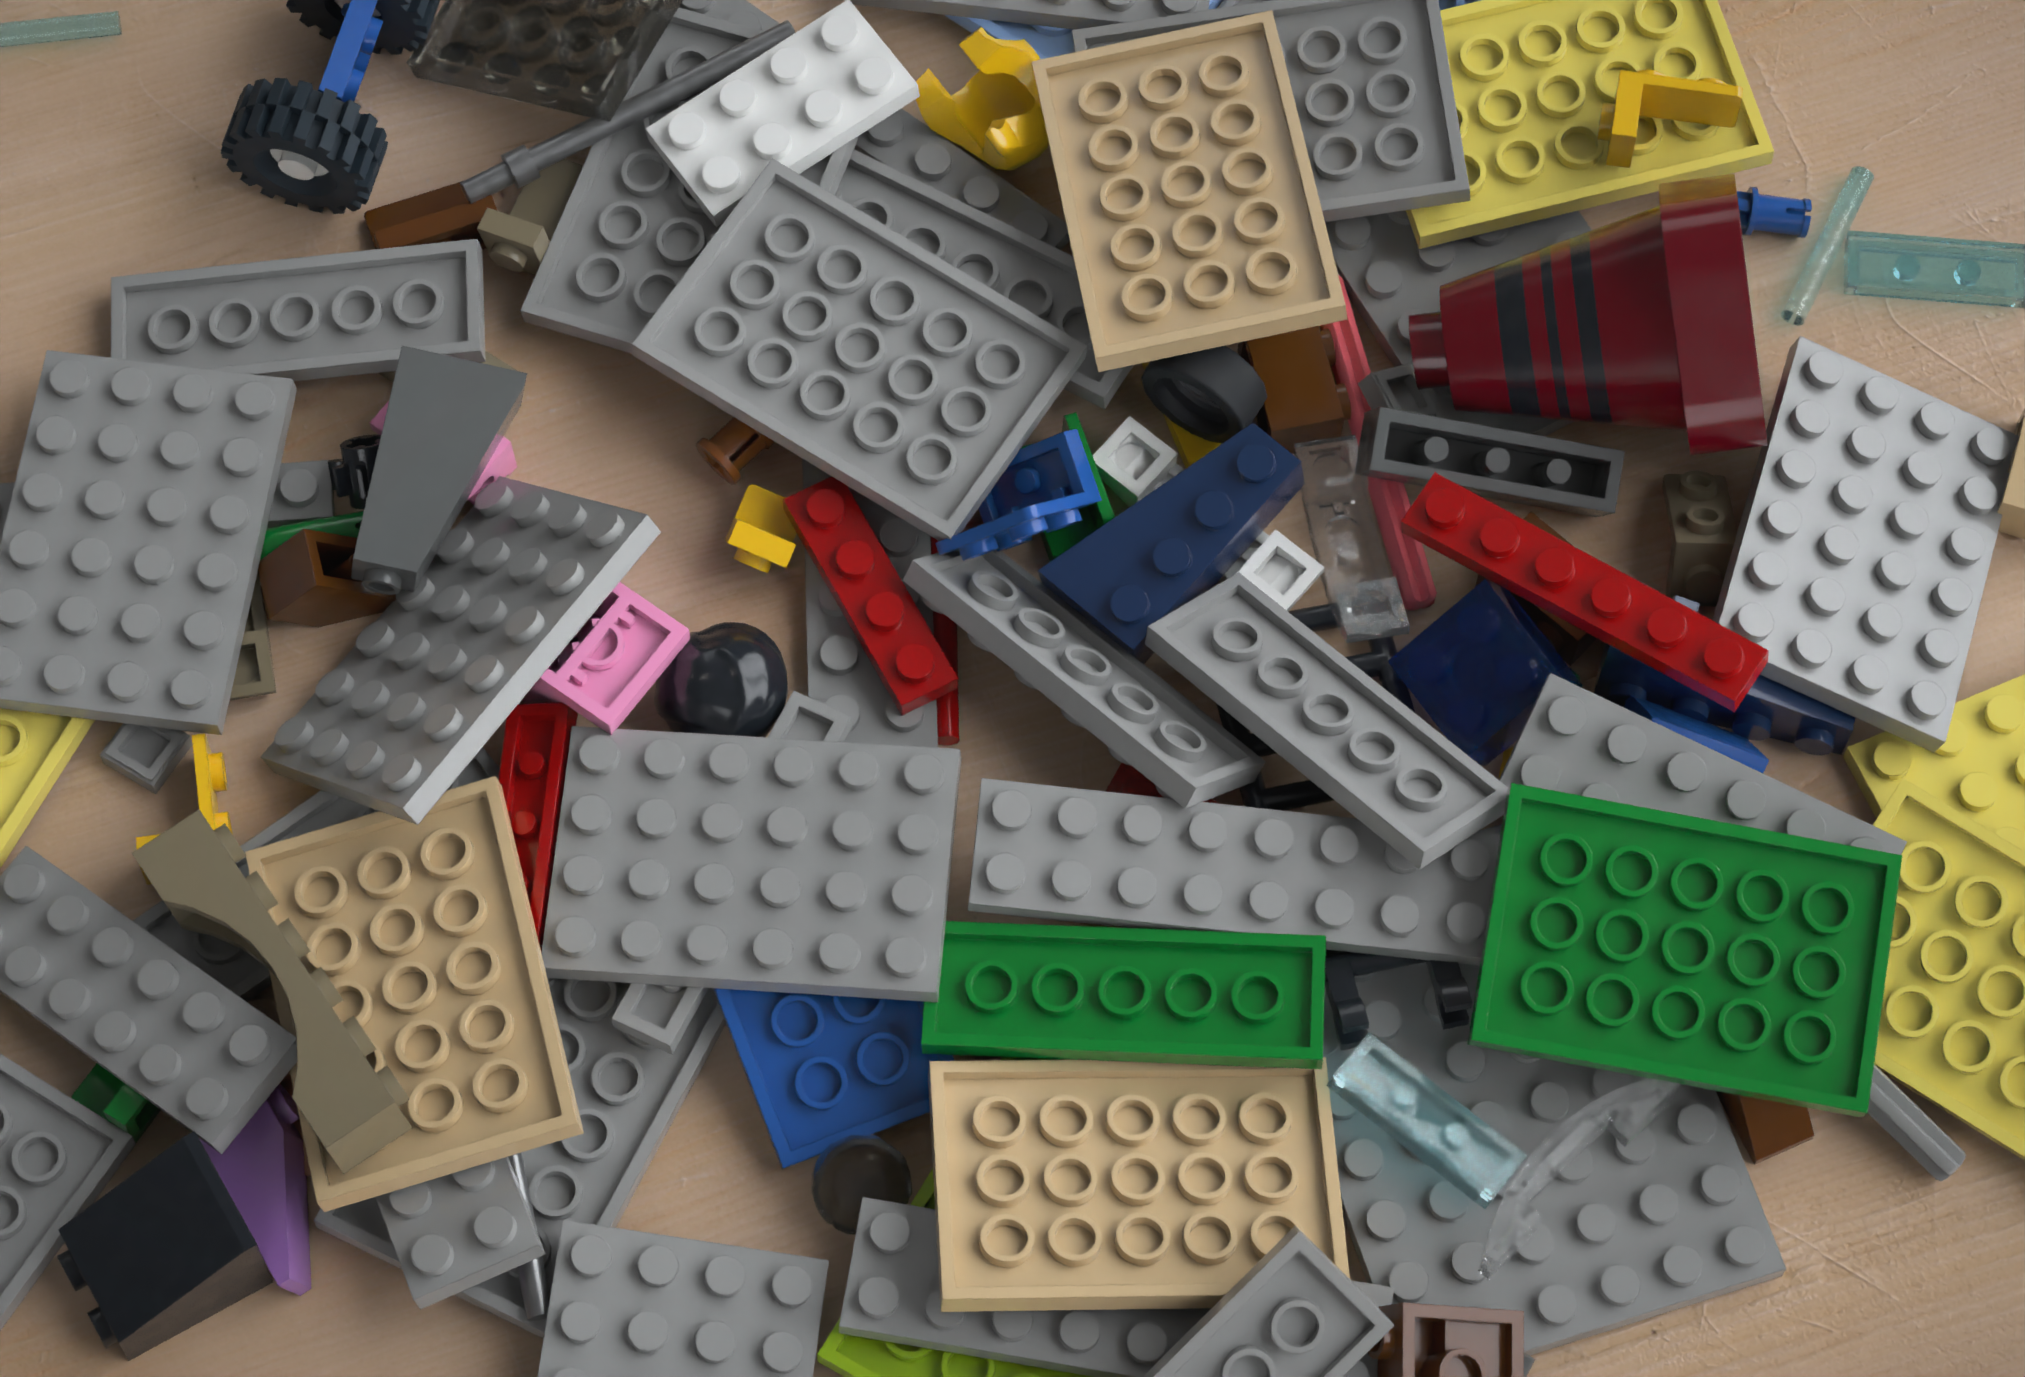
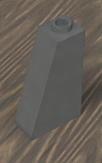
(431, 452)

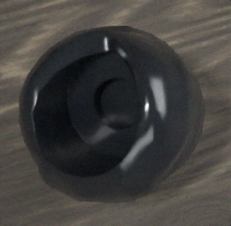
(724, 683)

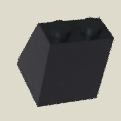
(162, 1251)

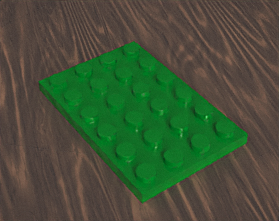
(1686, 950)

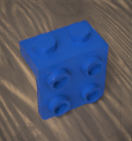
(1033, 495)

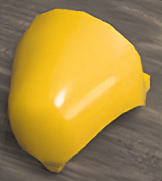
(996, 110)

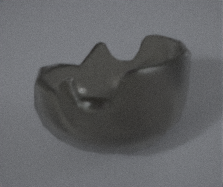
(858, 1169)

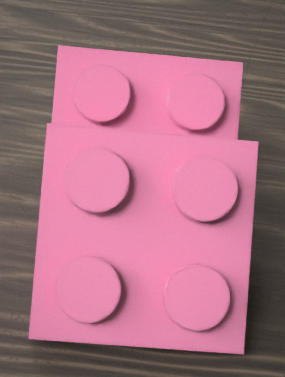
(612, 660)

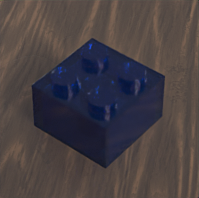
(1480, 670)

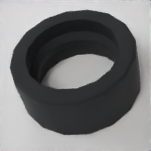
(1206, 392)

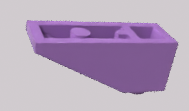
(270, 1188)

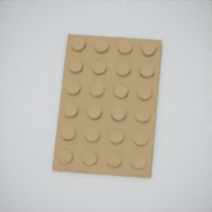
(1187, 191)
(443, 974)
(1124, 1180)

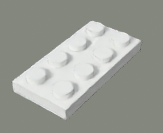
(783, 106)

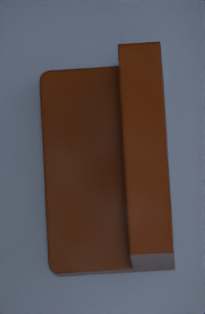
(428, 219)

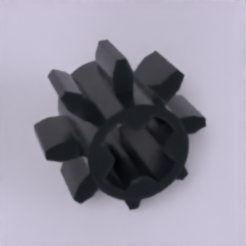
(355, 469)

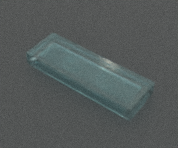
(1934, 269)
(1426, 1120)

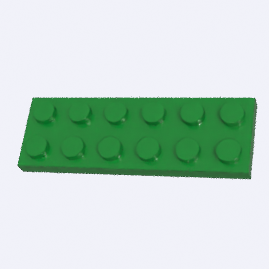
(1129, 995)

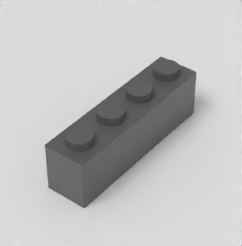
(1490, 461)

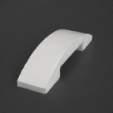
(1139, 462)

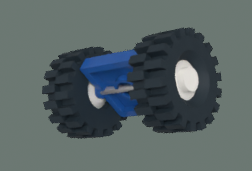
(316, 142)

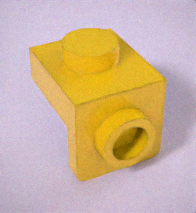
(761, 530)

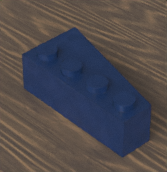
(1176, 538)
(1764, 713)

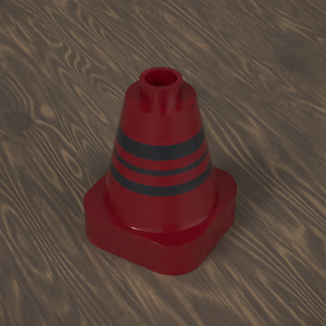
(1612, 326)

